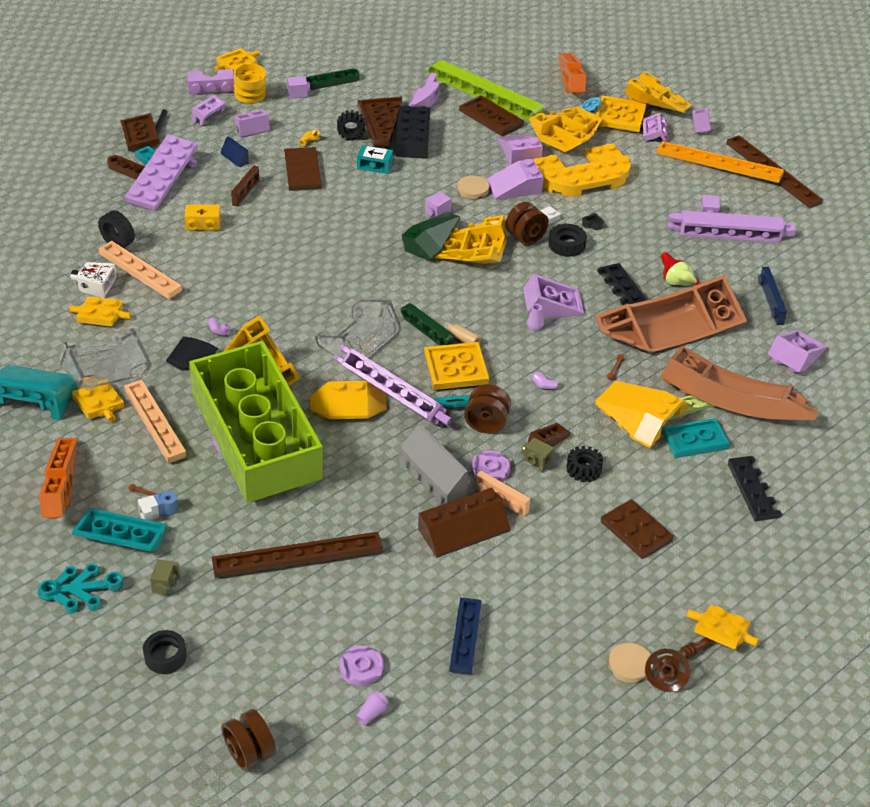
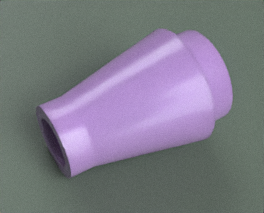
(535, 320)
(372, 707)

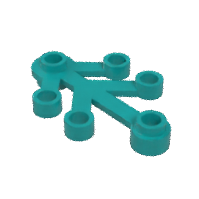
(55, 589)

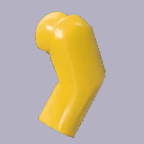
(309, 136)

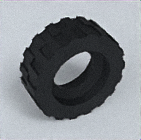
(117, 220)
(567, 248)

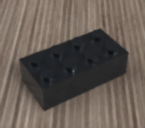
(413, 132)

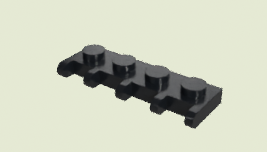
(622, 284)
(752, 489)

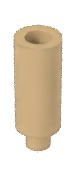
(463, 334)

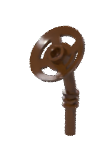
(670, 665)

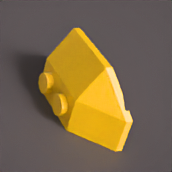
(348, 400)

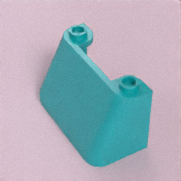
(44, 387)

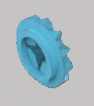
(592, 104)

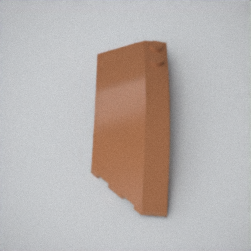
(674, 317)
(733, 391)

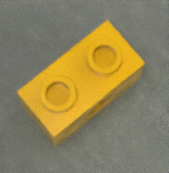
(202, 217)

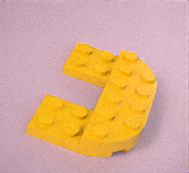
(606, 168)

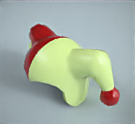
(677, 271)

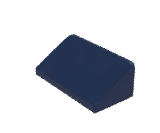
(235, 152)

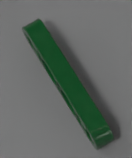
(333, 78)
(426, 325)

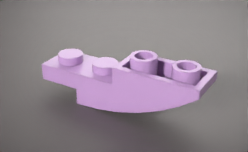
(427, 94)

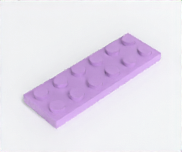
(161, 172)

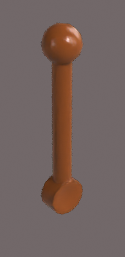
(620, 358)
(132, 487)

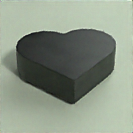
(593, 221)

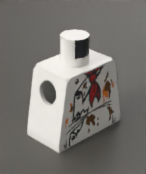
(95, 278)

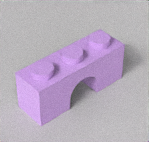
(202, 84)

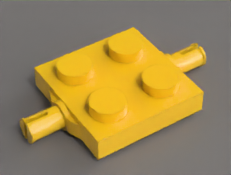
(235, 58)
(100, 311)
(98, 401)
(722, 627)

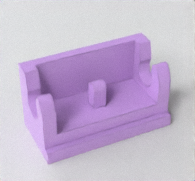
(207, 108)
(252, 122)

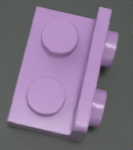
(654, 127)

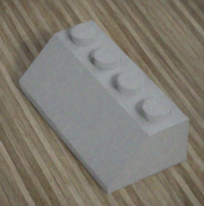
(434, 466)

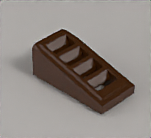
(548, 435)

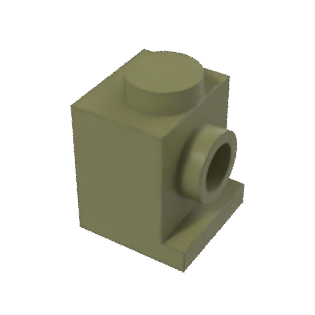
(538, 454)
(164, 576)

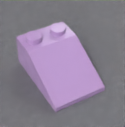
(520, 147)
(516, 180)
(555, 297)
(796, 350)

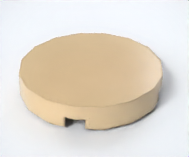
(473, 187)
(628, 662)

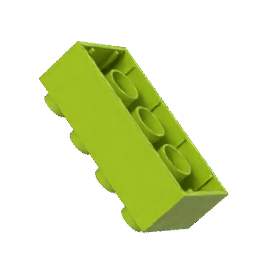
(256, 421)

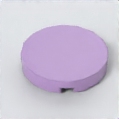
(491, 463)
(361, 666)

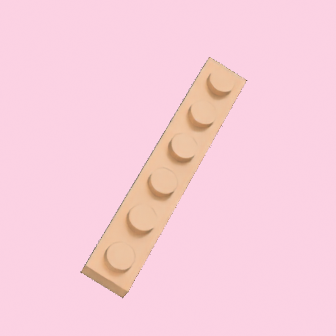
(140, 269)
(155, 421)

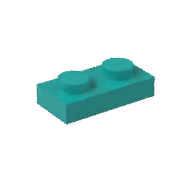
(144, 154)

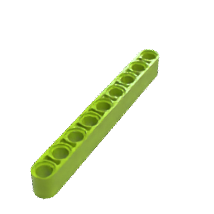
(477, 86)

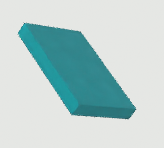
(695, 438)

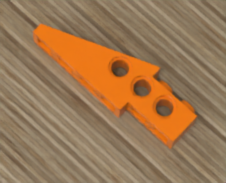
(572, 73)
(59, 479)

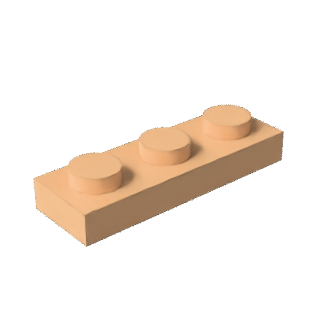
(510, 498)

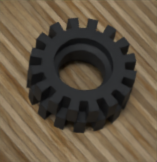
(351, 132)
(582, 471)

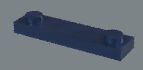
(772, 295)
(465, 636)

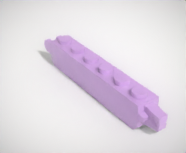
(730, 226)
(393, 386)

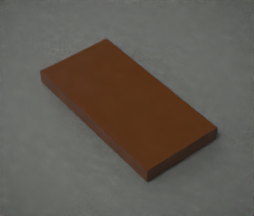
(491, 115)
(302, 168)

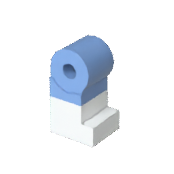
(158, 505)

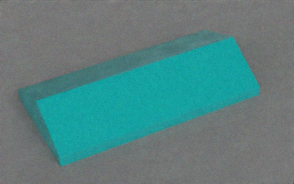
(121, 530)

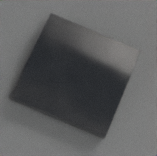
(188, 350)

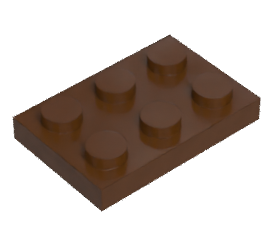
(140, 132)
(636, 528)

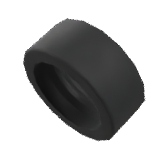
(162, 638)

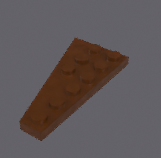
(380, 118)

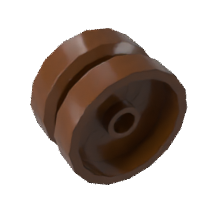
(526, 223)
(487, 409)
(248, 739)

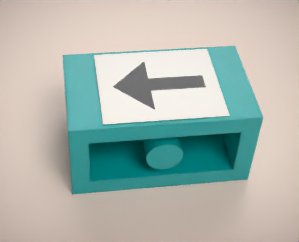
(374, 159)

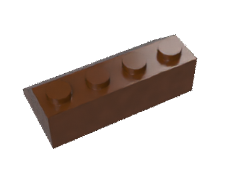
(463, 522)

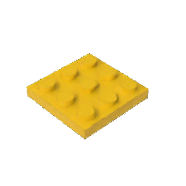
(621, 113)
(456, 365)

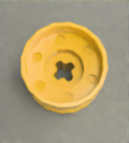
(249, 83)

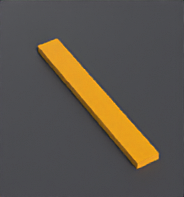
(720, 161)

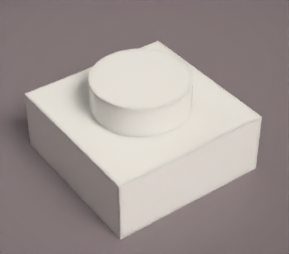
(552, 214)

